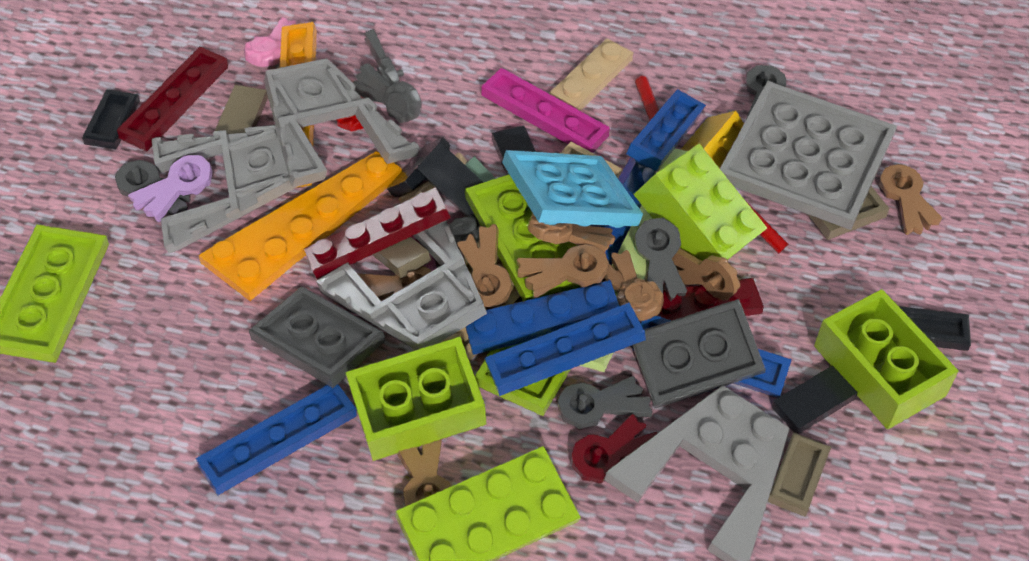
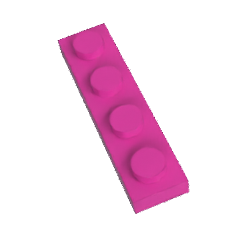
(544, 110)

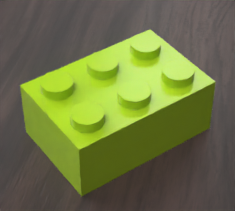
(701, 205)
(885, 358)
(417, 398)

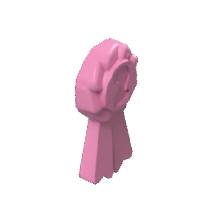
(266, 50)

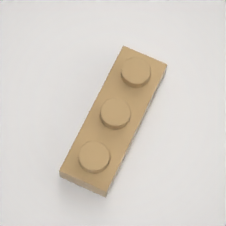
(593, 74)

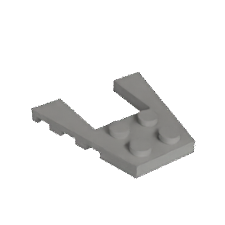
(317, 94)
(253, 177)
(424, 309)
(732, 440)

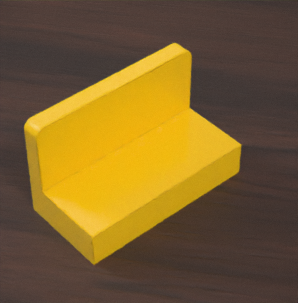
(717, 135)

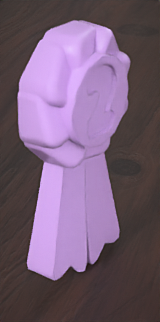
(185, 177)

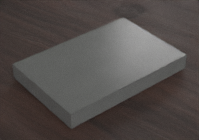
(317, 336)
(698, 354)

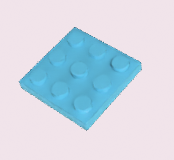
(571, 189)

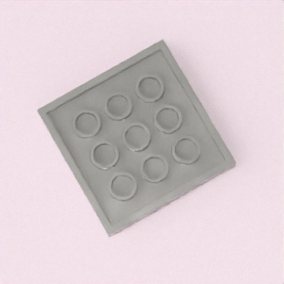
(808, 154)

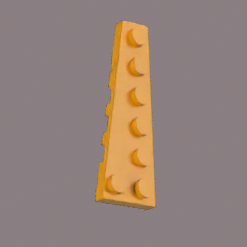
(277, 241)

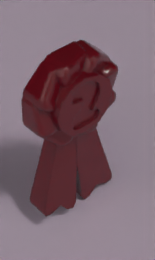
(596, 454)

